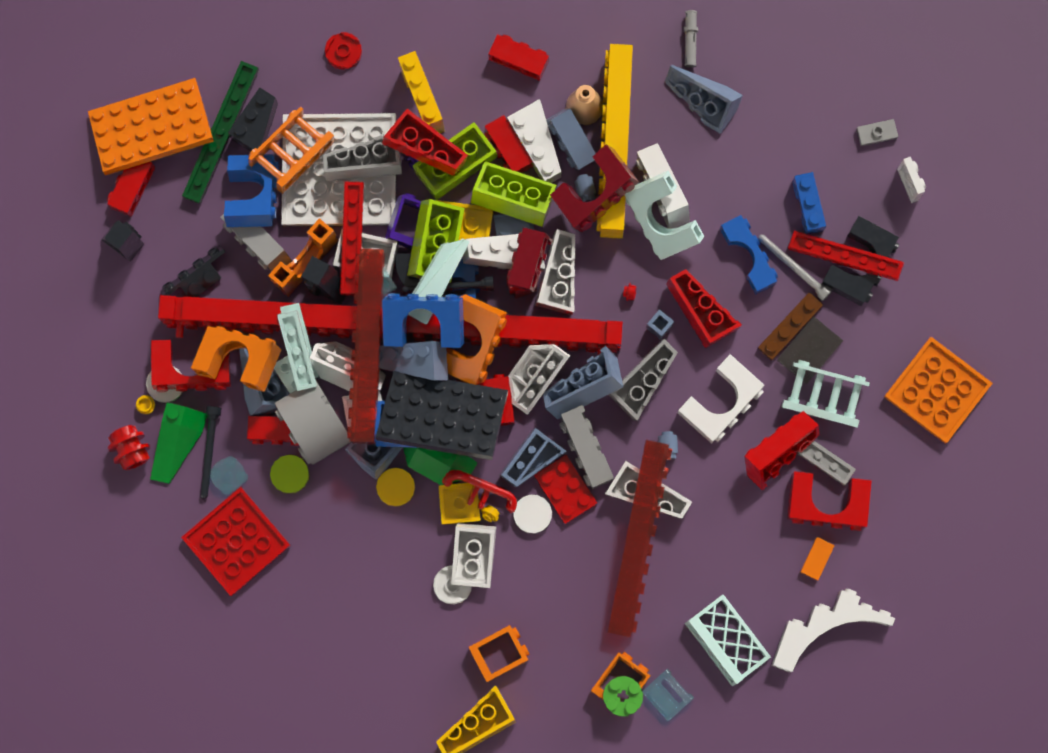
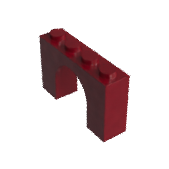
(618, 183)

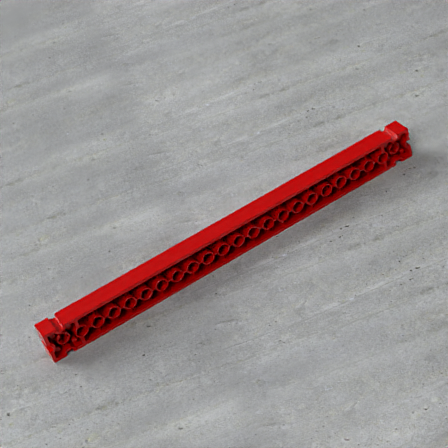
(338, 320)

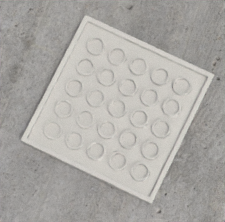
(316, 198)

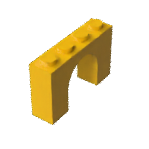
(421, 92)

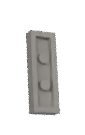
(828, 462)

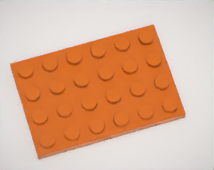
(150, 126)

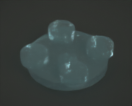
(228, 475)

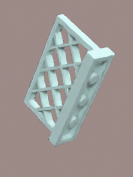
(713, 648)

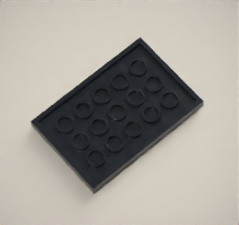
(442, 415)

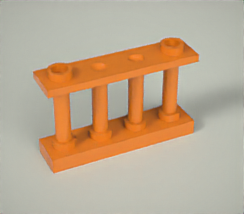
(297, 167)

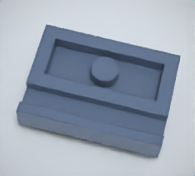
(509, 225)

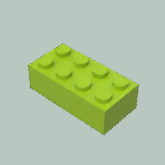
(477, 148)
(513, 193)
(435, 225)

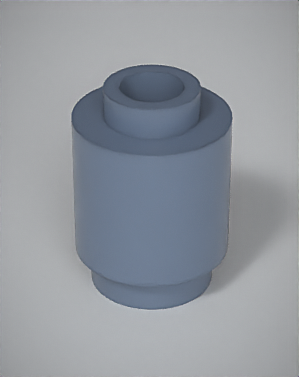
(585, 188)
(668, 437)

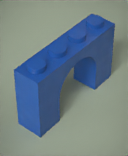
(260, 209)
(447, 310)

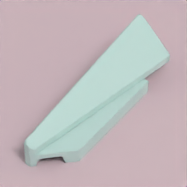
(438, 274)

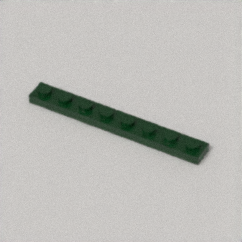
(224, 121)

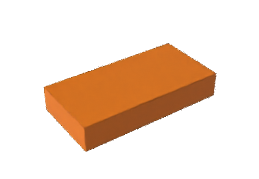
(817, 558)

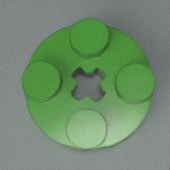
(629, 705)

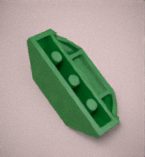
(436, 463)

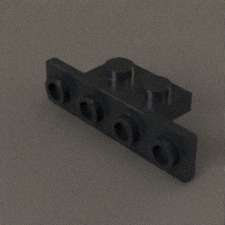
(198, 277)

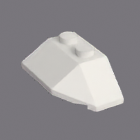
(334, 364)
(534, 374)

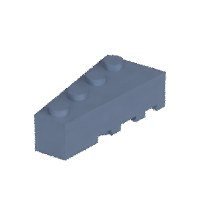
(416, 359)
(585, 385)

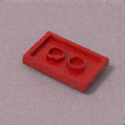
(565, 489)

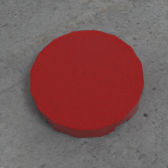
(343, 50)

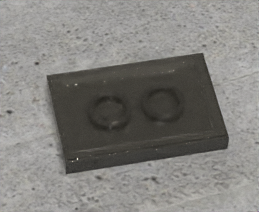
(811, 345)

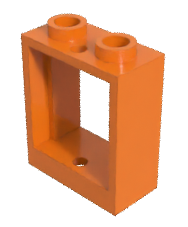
(627, 659)
(481, 662)

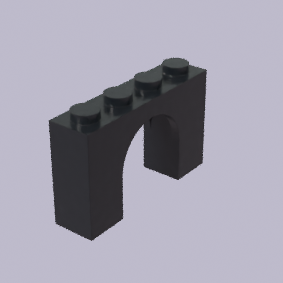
(858, 287)

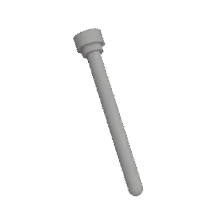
(822, 290)

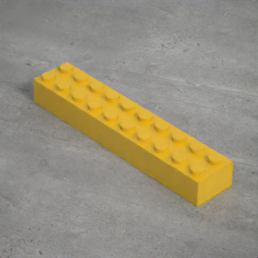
(616, 128)

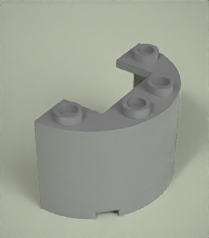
(312, 423)

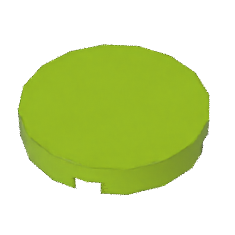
(289, 474)

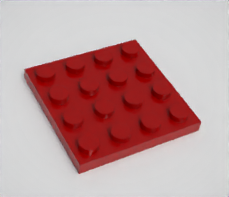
(236, 541)

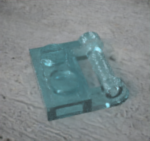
(662, 698)

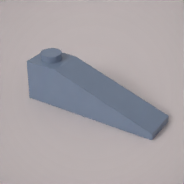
(260, 402)

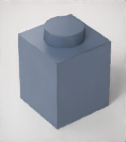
(659, 324)

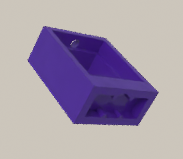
(403, 240)

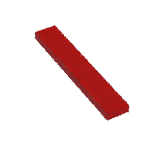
(351, 235)
(846, 255)

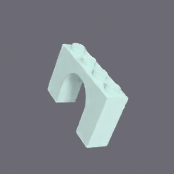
(663, 240)

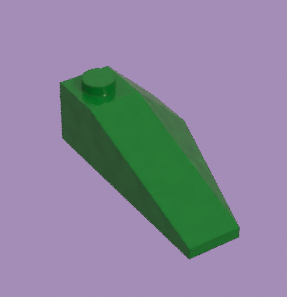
(177, 436)

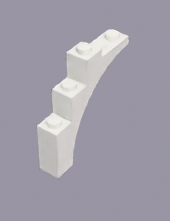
(846, 610)

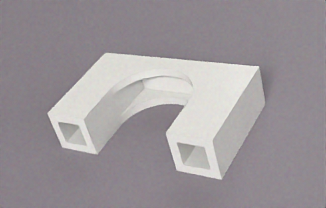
(746, 388)

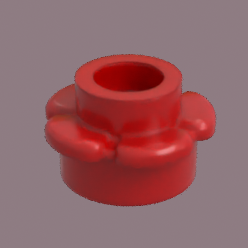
(630, 292)

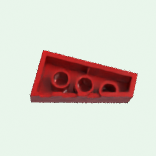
(422, 142)
(701, 309)
(780, 448)

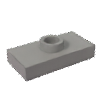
(877, 132)

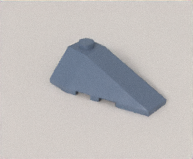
(709, 99)
(373, 458)

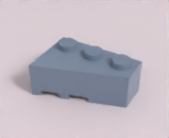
(571, 138)
(530, 458)

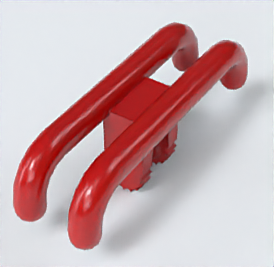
(480, 483)

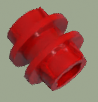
(129, 448)

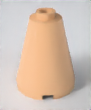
(585, 105)

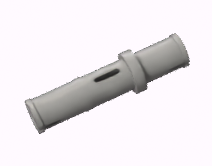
(690, 38)

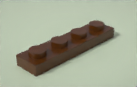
(790, 326)

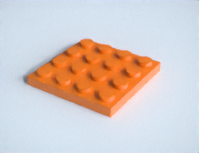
(938, 390)

